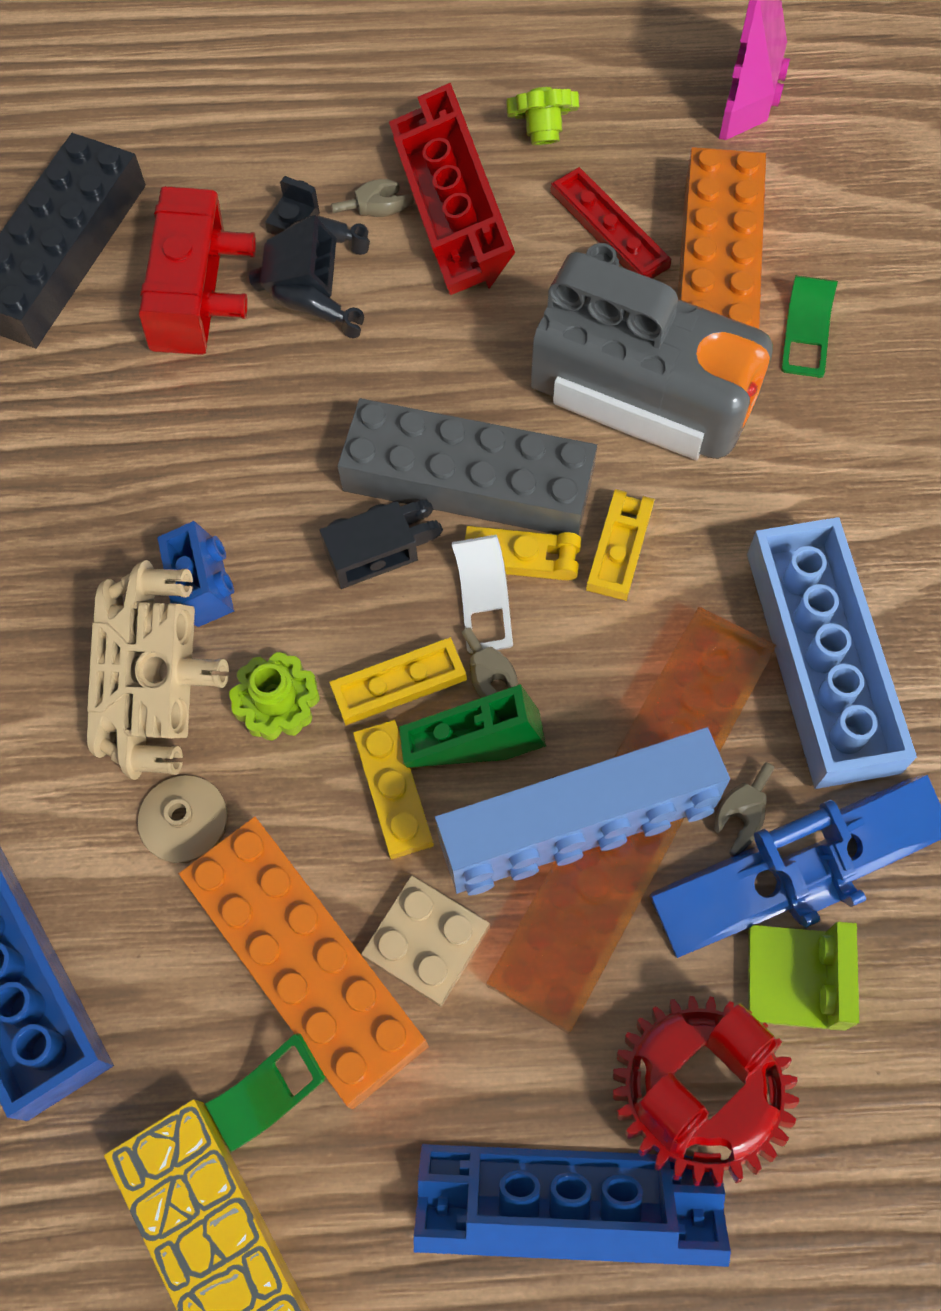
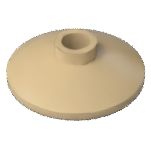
(195, 833)

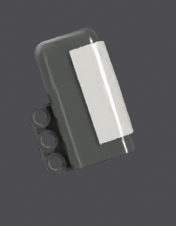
(646, 360)

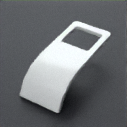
(483, 583)

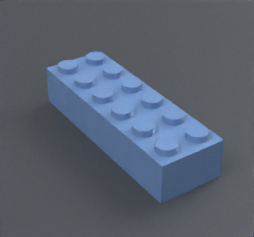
(582, 811)

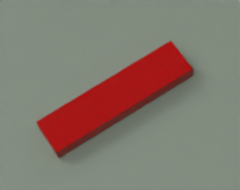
(609, 224)

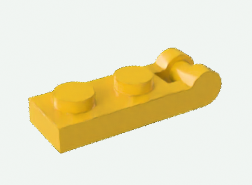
(620, 546)
(527, 551)

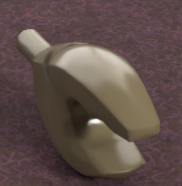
(374, 199)
(488, 666)
(747, 804)

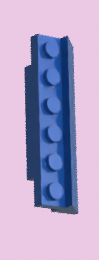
(566, 1207)

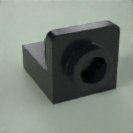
(297, 203)

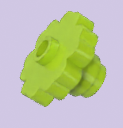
(543, 112)
(274, 696)

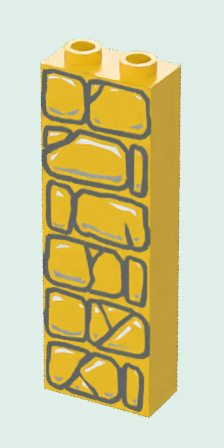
(201, 1218)

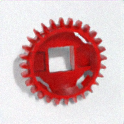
(675, 1119)

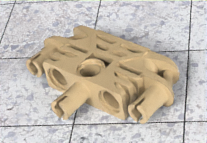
(125, 663)

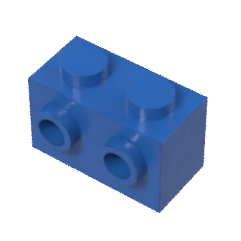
(203, 555)

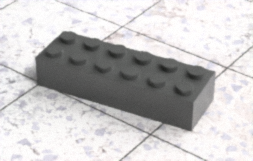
(467, 467)

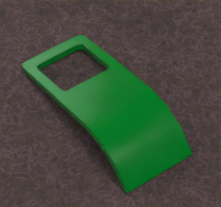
(809, 320)
(261, 1097)

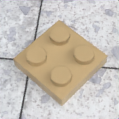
(426, 941)

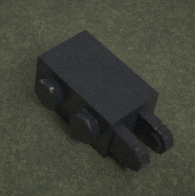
(377, 540)

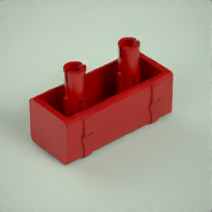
(184, 271)

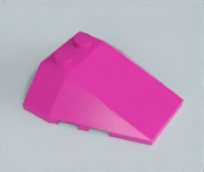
(757, 68)

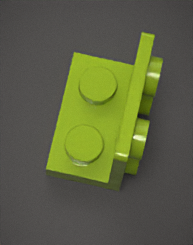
(804, 976)

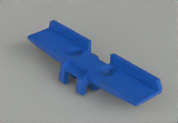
(724, 896)

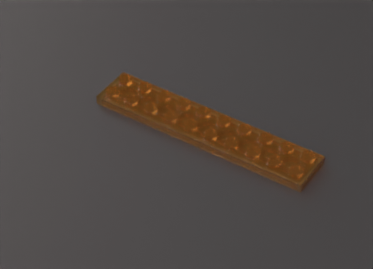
(589, 903)

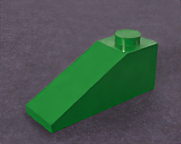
(476, 731)

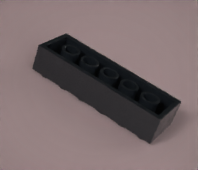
(62, 232)

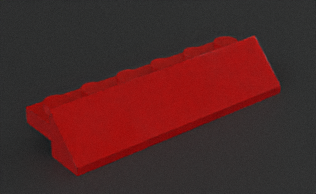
(452, 191)

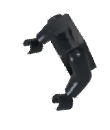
(301, 268)

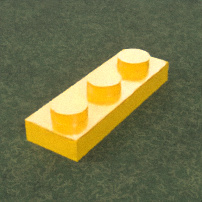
(398, 681)
(393, 790)

